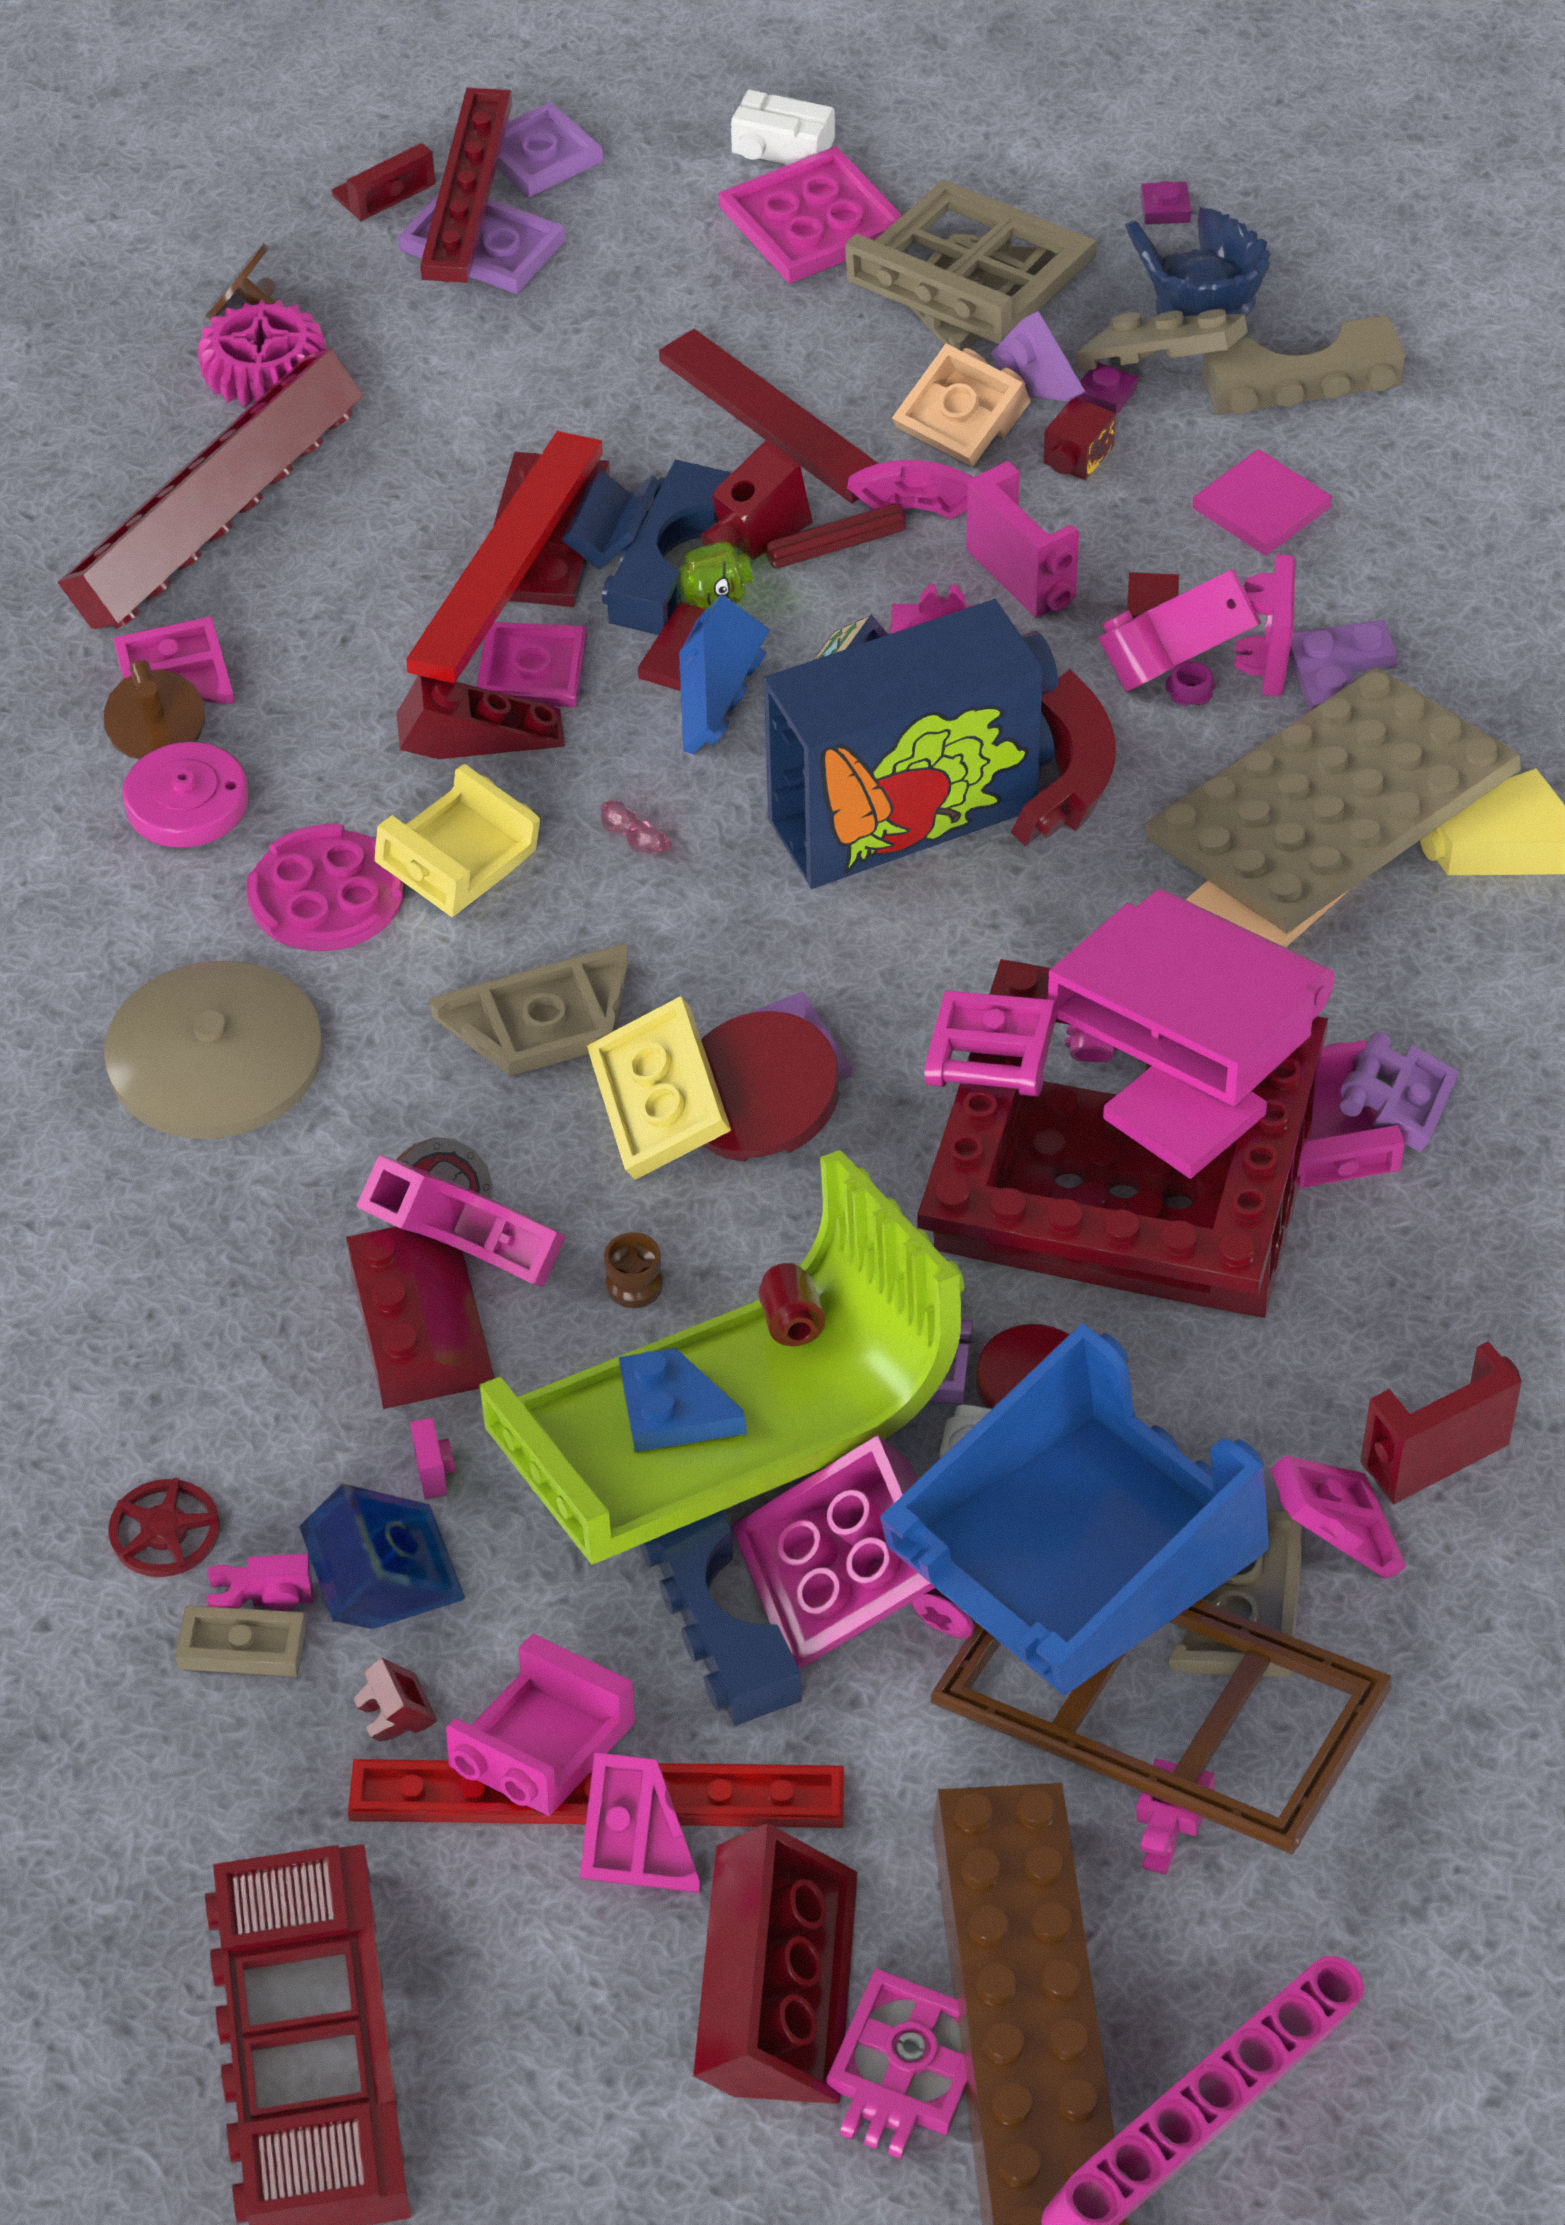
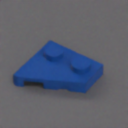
(675, 1402)

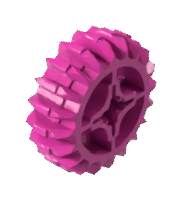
(255, 348)

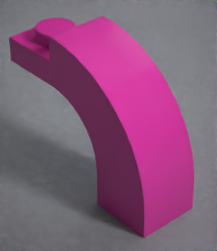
(461, 1219)

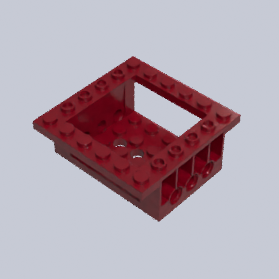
(1000, 1203)

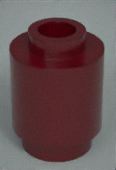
(791, 1305)

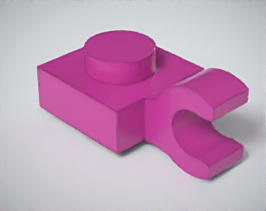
(268, 1581)
(1166, 1822)

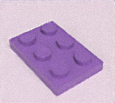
(509, 247)

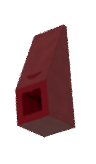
(467, 721)

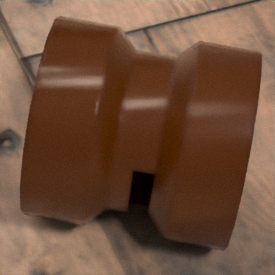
(633, 1270)

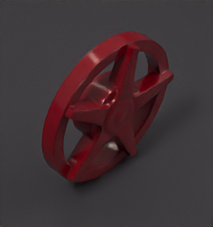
(164, 1527)

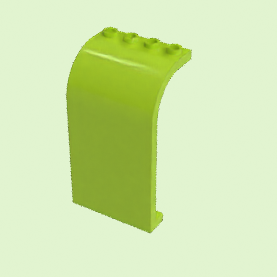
(868, 1373)

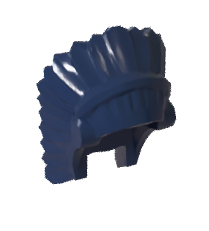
(1217, 276)

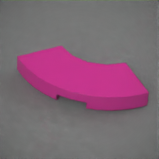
(913, 485)

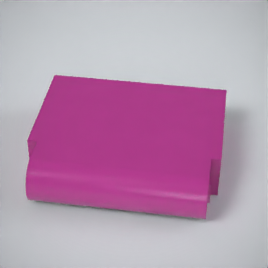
(1191, 994)

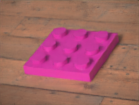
(808, 212)

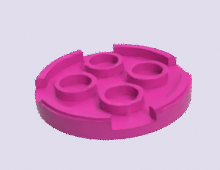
(323, 889)

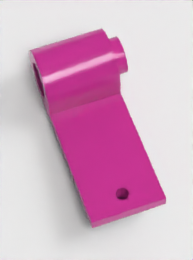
(1177, 629)

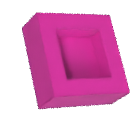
(432, 1458)

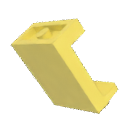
(459, 842)

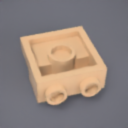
(962, 404)

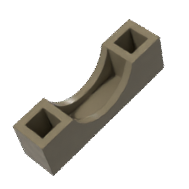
(1252, 377)

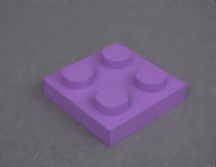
(545, 150)

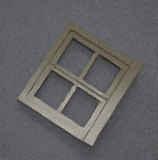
(948, 293)

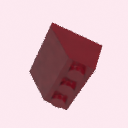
(417, 1316)

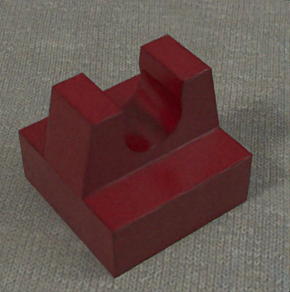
(399, 1698)

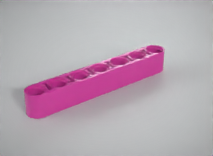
(1227, 2078)

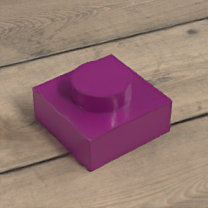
(1165, 202)
(1108, 387)

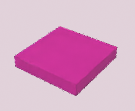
(1262, 502)
(534, 662)
(1180, 1120)

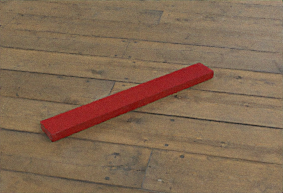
(504, 558)
(699, 1792)

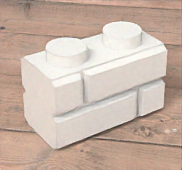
(781, 128)

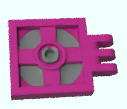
(900, 2062)

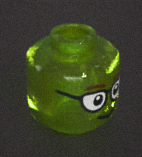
(713, 572)

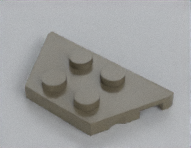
(1023, 258)
(540, 1012)

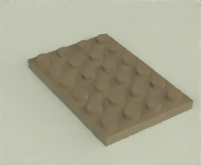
(1332, 798)

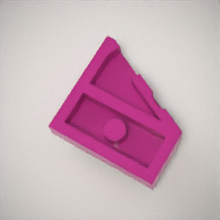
(183, 649)
(1339, 1509)

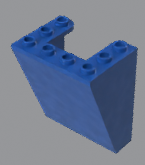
(1077, 1519)

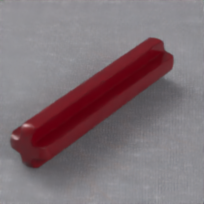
(835, 536)

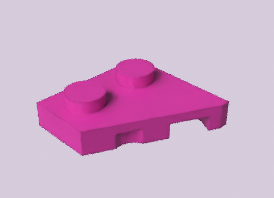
(634, 1828)

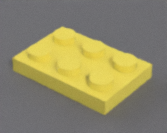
(658, 1088)

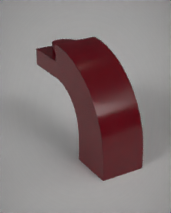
(1083, 757)

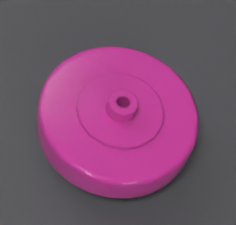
(185, 794)

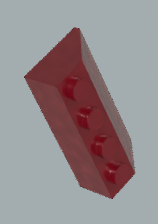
(775, 1968)

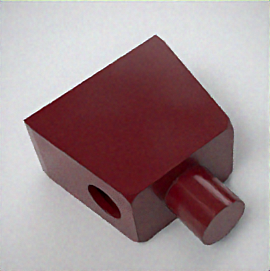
(760, 502)

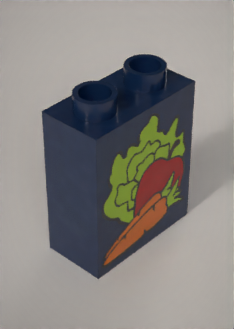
(906, 741)

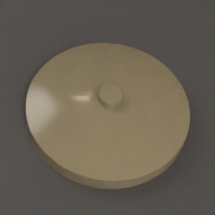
(213, 1049)

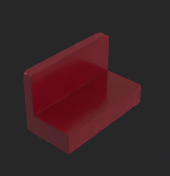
(387, 182)

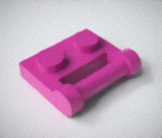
(991, 1027)

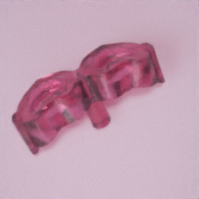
(639, 833)

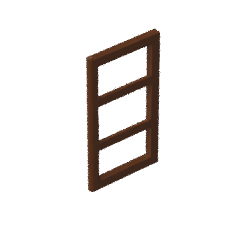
(1180, 1787)

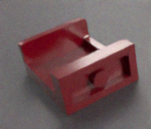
(1423, 1447)

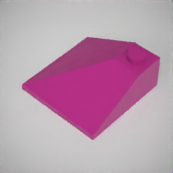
(825, 1555)

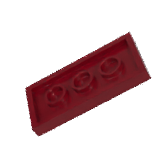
(558, 568)

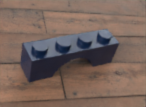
(645, 584)
(746, 1661)

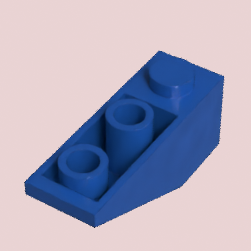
(712, 669)

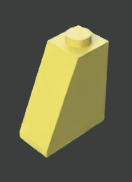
(1505, 832)

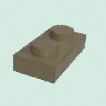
(241, 1641)

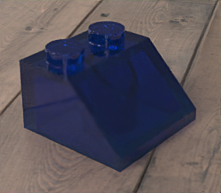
(378, 1557)

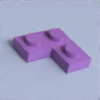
(1329, 656)

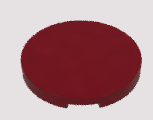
(773, 1083)

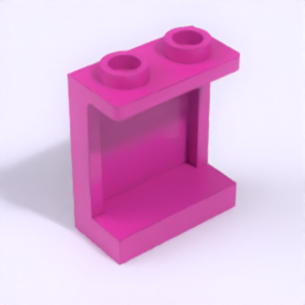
(1014, 548)
(1343, 1144)
(544, 1727)

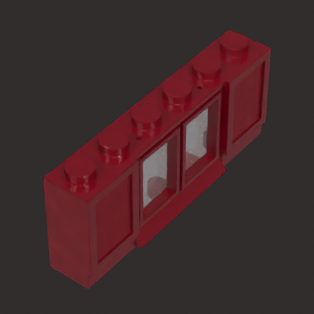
(306, 2041)

